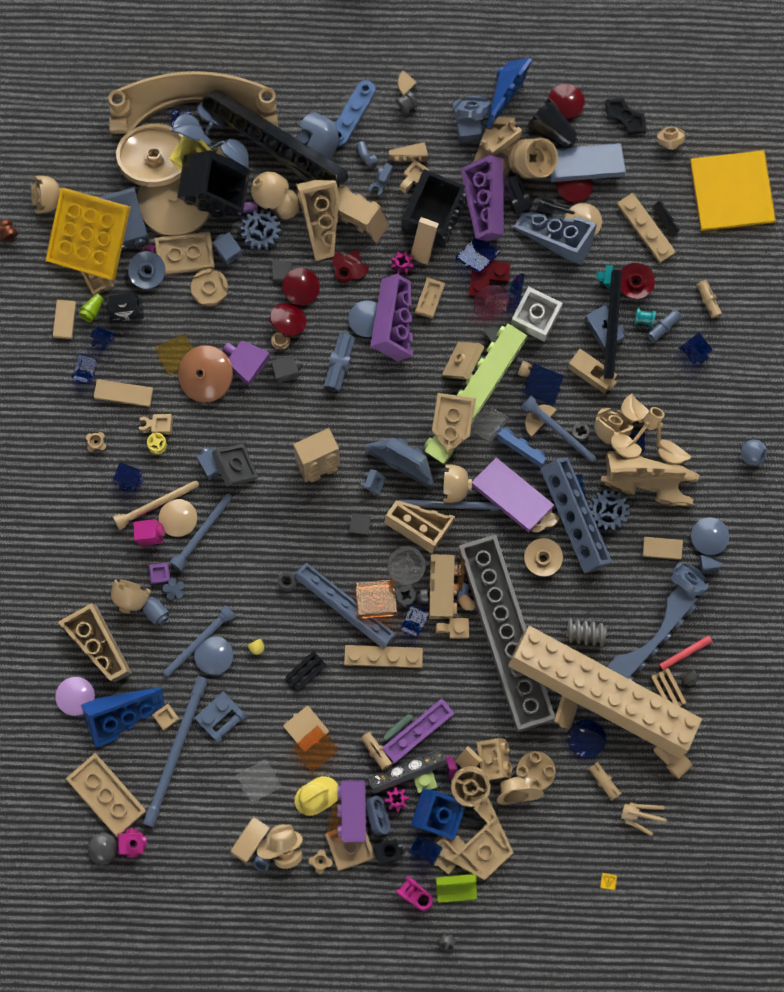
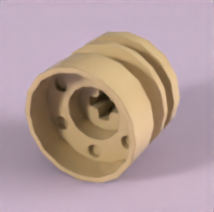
(533, 158)

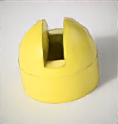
(256, 647)

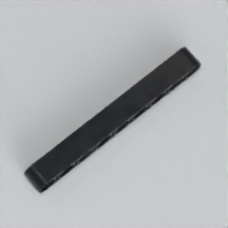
(273, 138)

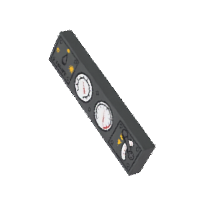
(407, 770)

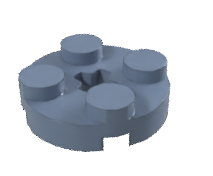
(474, 108)
(689, 579)

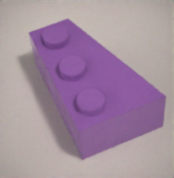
(352, 811)

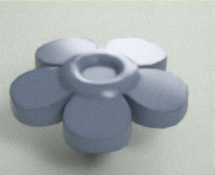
(173, 588)

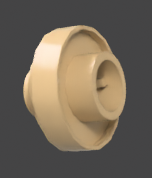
(671, 137)
(289, 859)

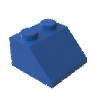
(438, 814)

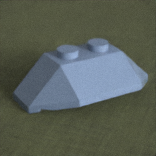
(402, 458)

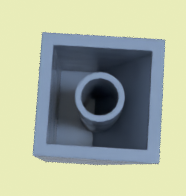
(135, 230)

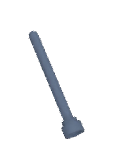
(531, 406)
(179, 561)
(224, 616)

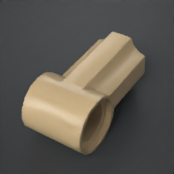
(676, 766)

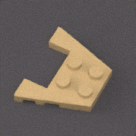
(485, 850)

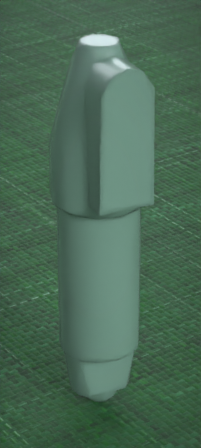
(397, 728)

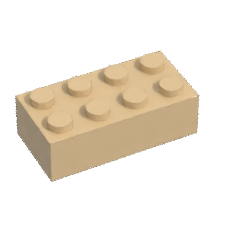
(317, 455)

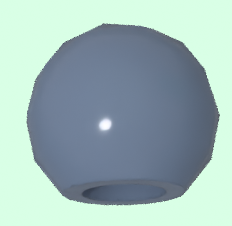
(753, 452)

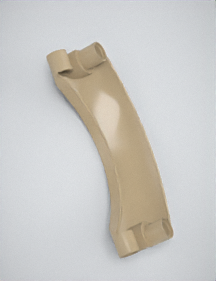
(156, 93)

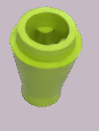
(91, 308)

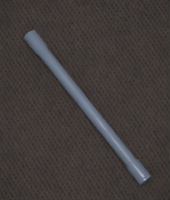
(154, 808)

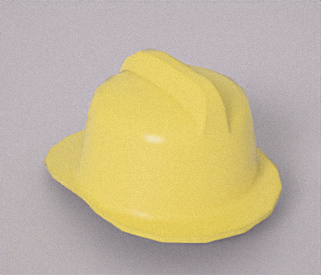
(316, 796)

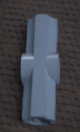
(339, 362)

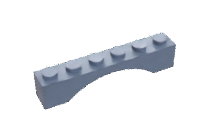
(675, 608)

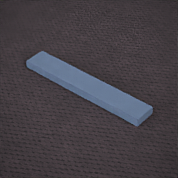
(343, 605)

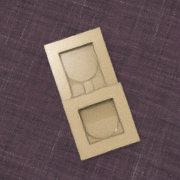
(249, 840)

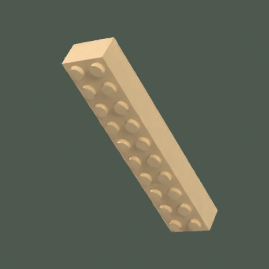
(605, 692)

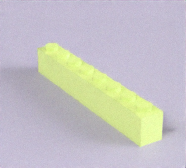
(484, 380)

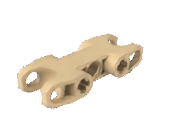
(666, 488)

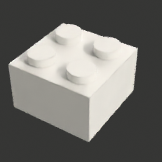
(536, 314)

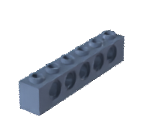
(576, 515)

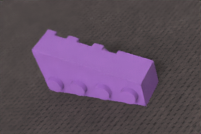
(392, 319)

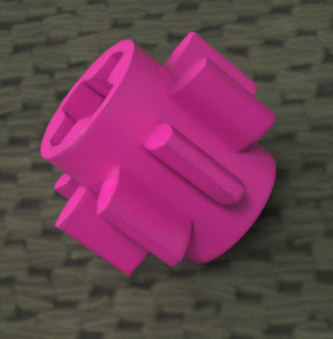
(404, 268)
(402, 799)

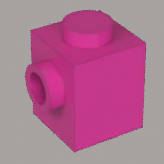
(148, 532)

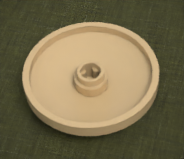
(146, 153)
(167, 213)

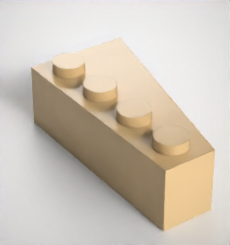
(96, 640)

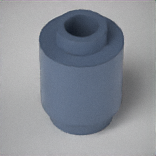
(155, 611)

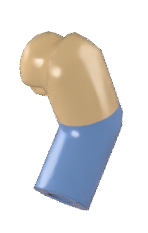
(464, 600)

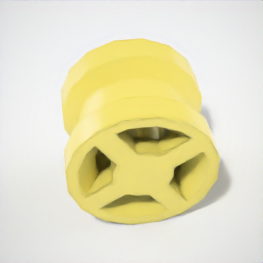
(155, 440)

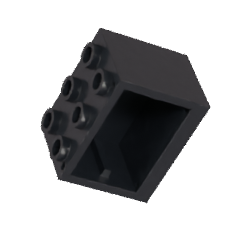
(213, 184)
(435, 200)

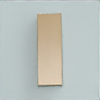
(424, 240)
(123, 393)

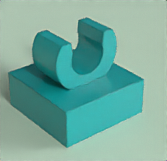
(605, 277)

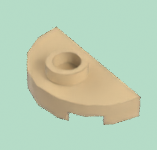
(534, 423)

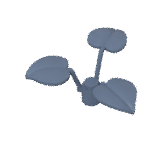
(189, 127)

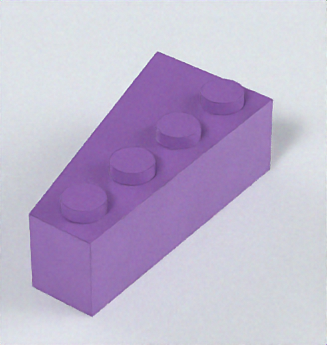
(485, 196)

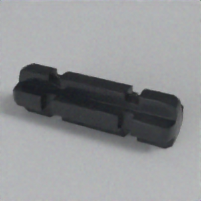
(666, 218)

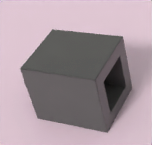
(286, 368)

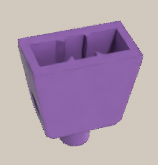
(246, 360)

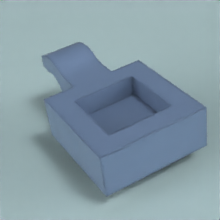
(383, 176)

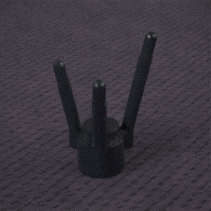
(548, 207)

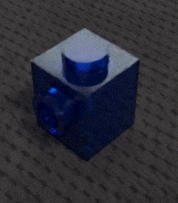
(128, 477)

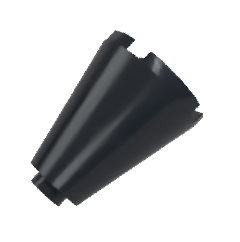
(553, 125)

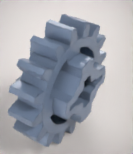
(253, 232)
(612, 517)

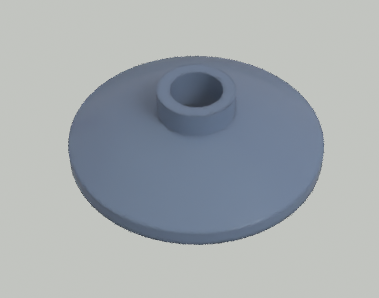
(138, 266)

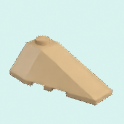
(320, 210)
(639, 468)

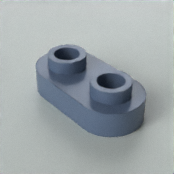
(378, 815)

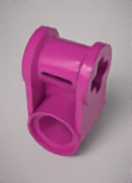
(414, 893)

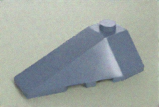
(564, 236)

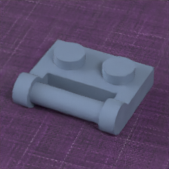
(216, 712)

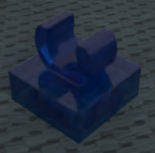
(103, 336)

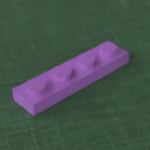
(418, 731)

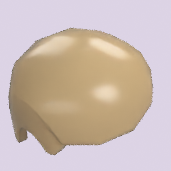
(288, 207)

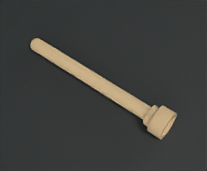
(122, 520)

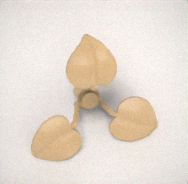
(634, 412)

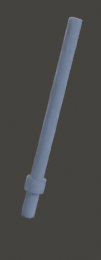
(459, 505)

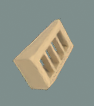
(409, 153)

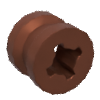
(7, 231)

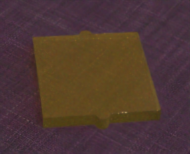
(173, 352)

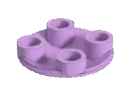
(72, 694)

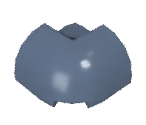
(319, 134)

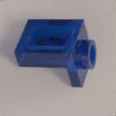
(425, 849)

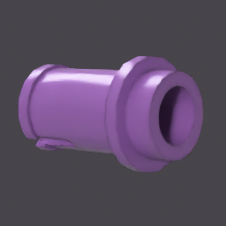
(249, 207)

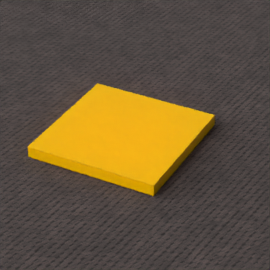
(732, 190)
(88, 233)

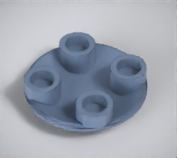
(362, 318)
(710, 536)
(214, 655)

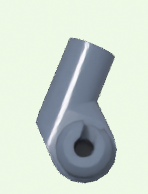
(363, 152)

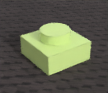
(425, 781)

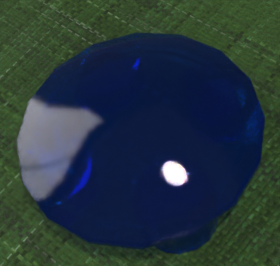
(586, 738)

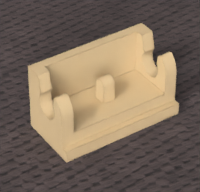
(501, 139)

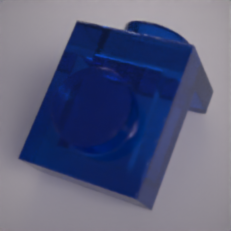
(85, 369)
(414, 621)

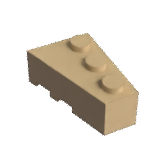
(361, 213)
(442, 587)

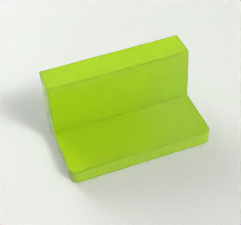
(456, 888)

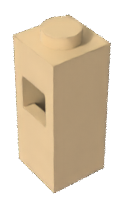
(591, 371)

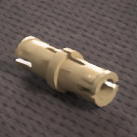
(709, 299)
(369, 740)
(604, 781)

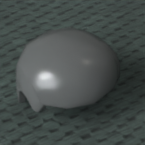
(102, 848)

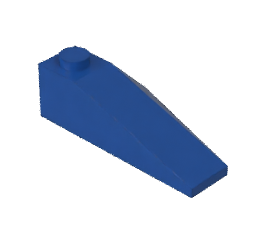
(508, 83)
(116, 713)

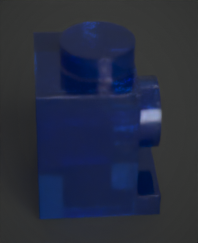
(696, 349)

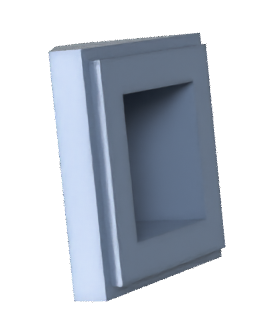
(709, 565)

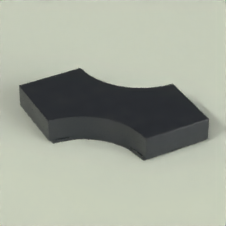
(632, 121)

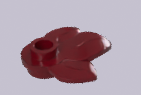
(350, 265)

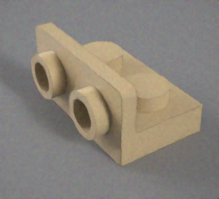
(495, 758)

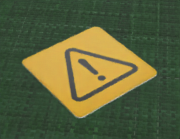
(608, 881)

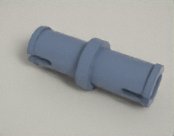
(664, 325)

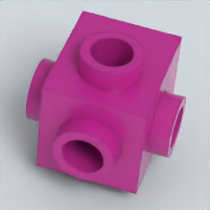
(124, 840)

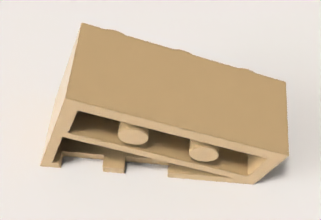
(419, 525)

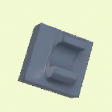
(374, 481)

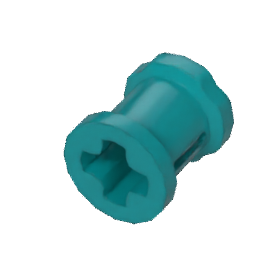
(644, 317)

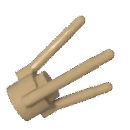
(631, 813)

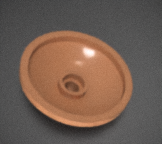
(216, 373)

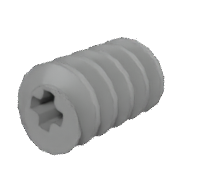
(586, 633)

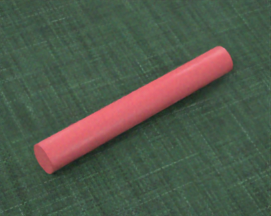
(685, 653)

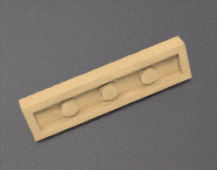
(646, 228)
(388, 657)

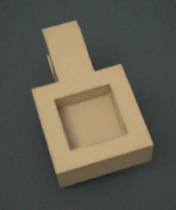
(412, 176)
(457, 628)

